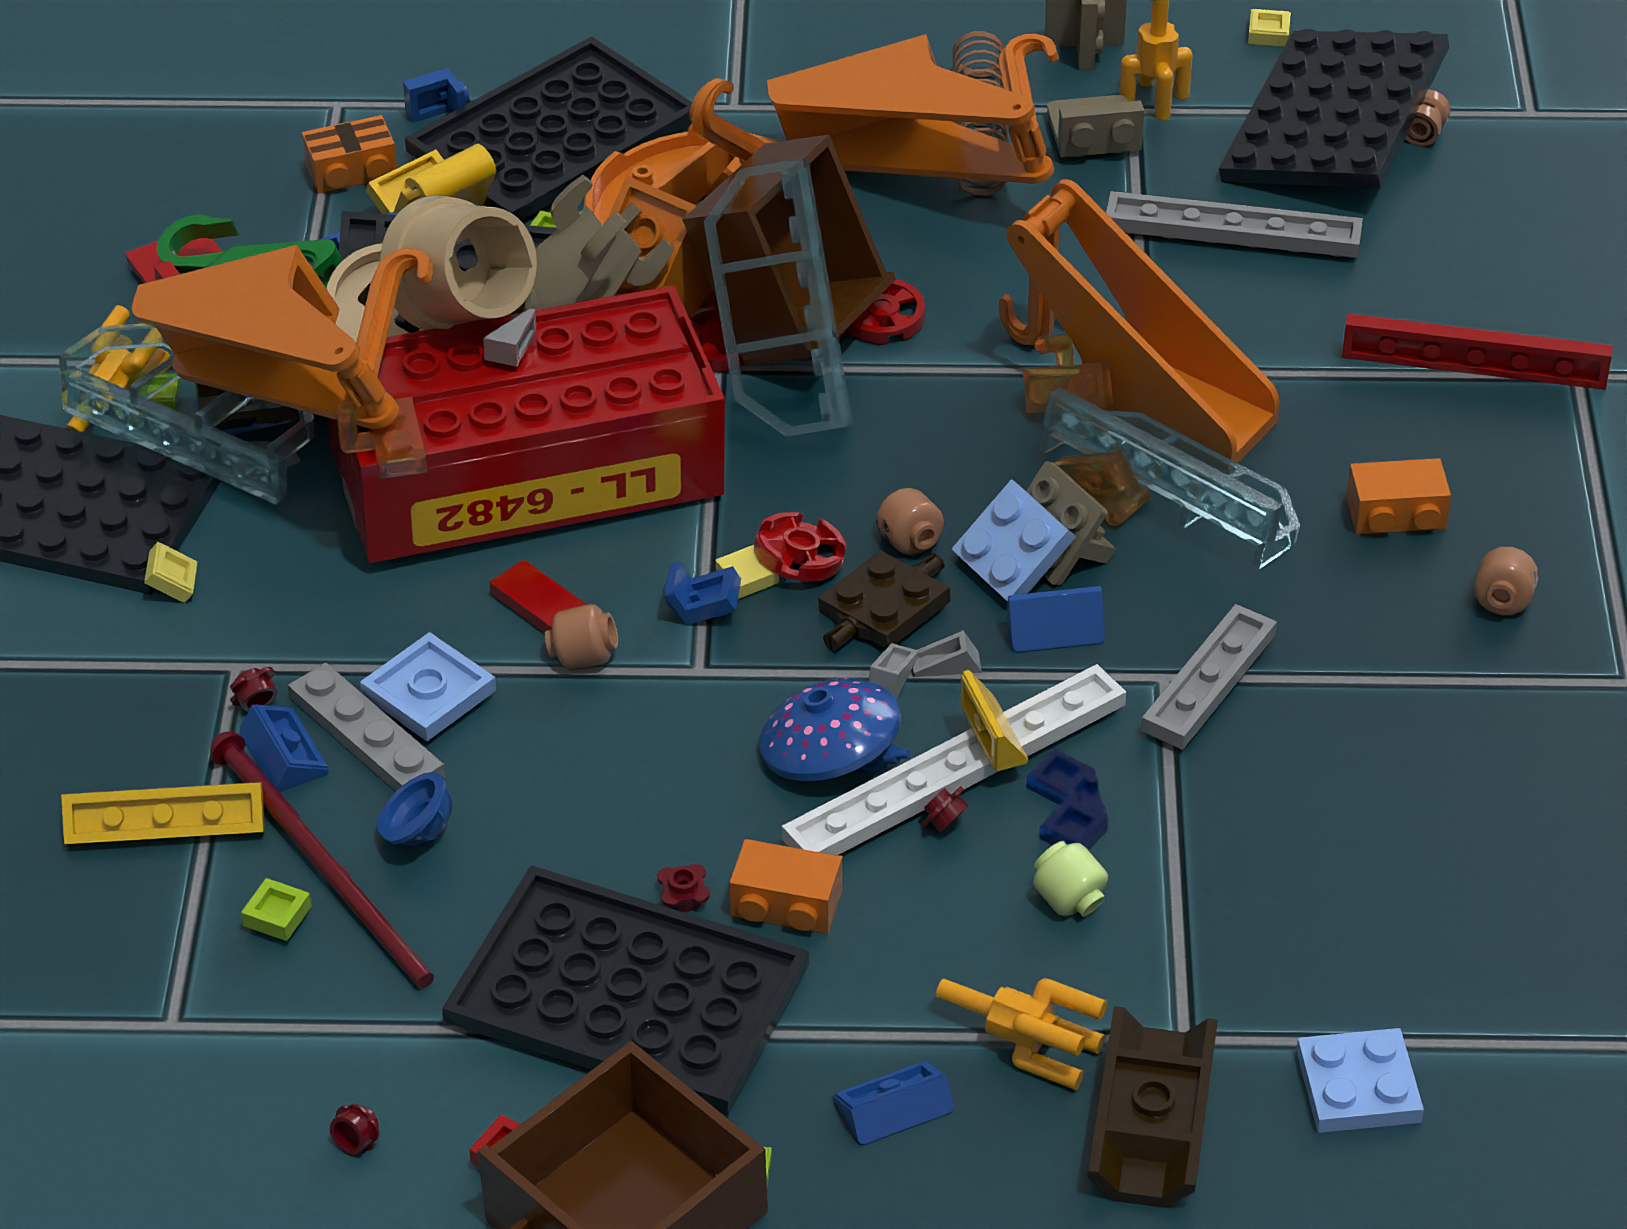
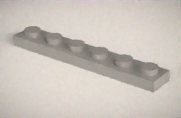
(1236, 224)

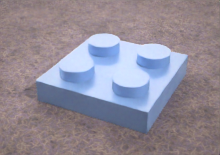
(1013, 542)
(428, 686)
(1359, 1080)

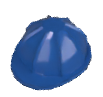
(416, 811)

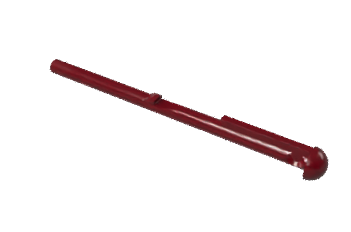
(229, 749)

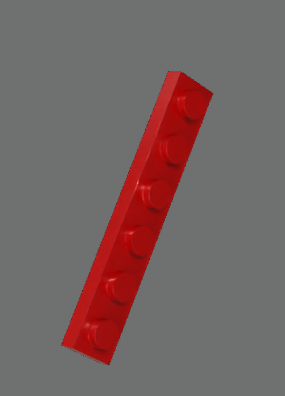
(1477, 351)

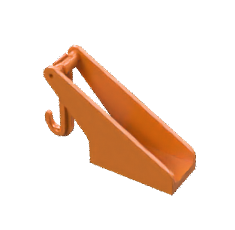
(898, 109)
(678, 193)
(273, 332)
(1165, 353)

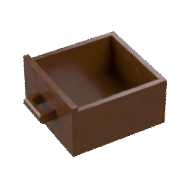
(756, 225)
(625, 1154)

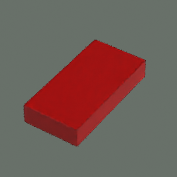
(532, 594)

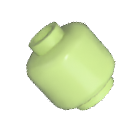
(1070, 879)

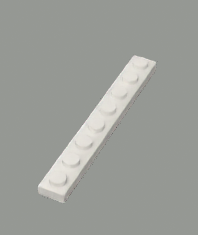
(952, 764)

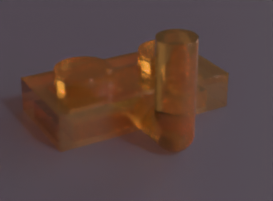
(1084, 380)
(395, 447)
(1108, 480)

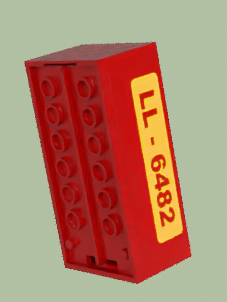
(589, 426)

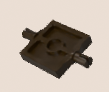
(883, 600)

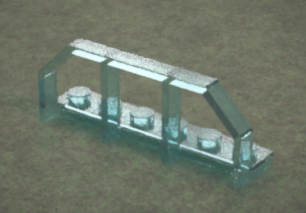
(811, 274)
(168, 431)
(1179, 470)

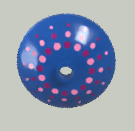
(829, 729)

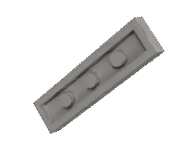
(1208, 676)
(362, 727)

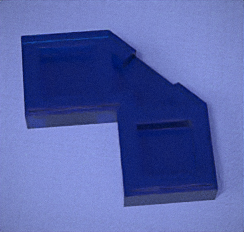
(1075, 788)

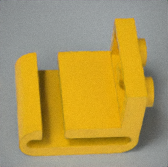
(461, 176)

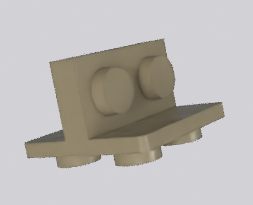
(1086, 25)
(1078, 513)

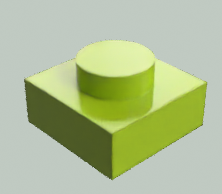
(276, 909)

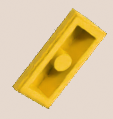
(990, 724)

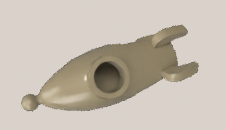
(589, 257)

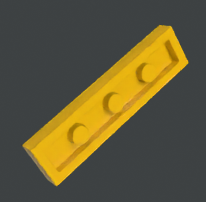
(163, 813)

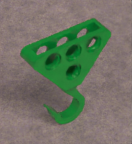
(192, 227)

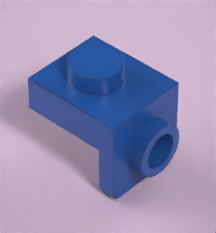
(433, 95)
(701, 596)

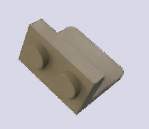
(1096, 125)

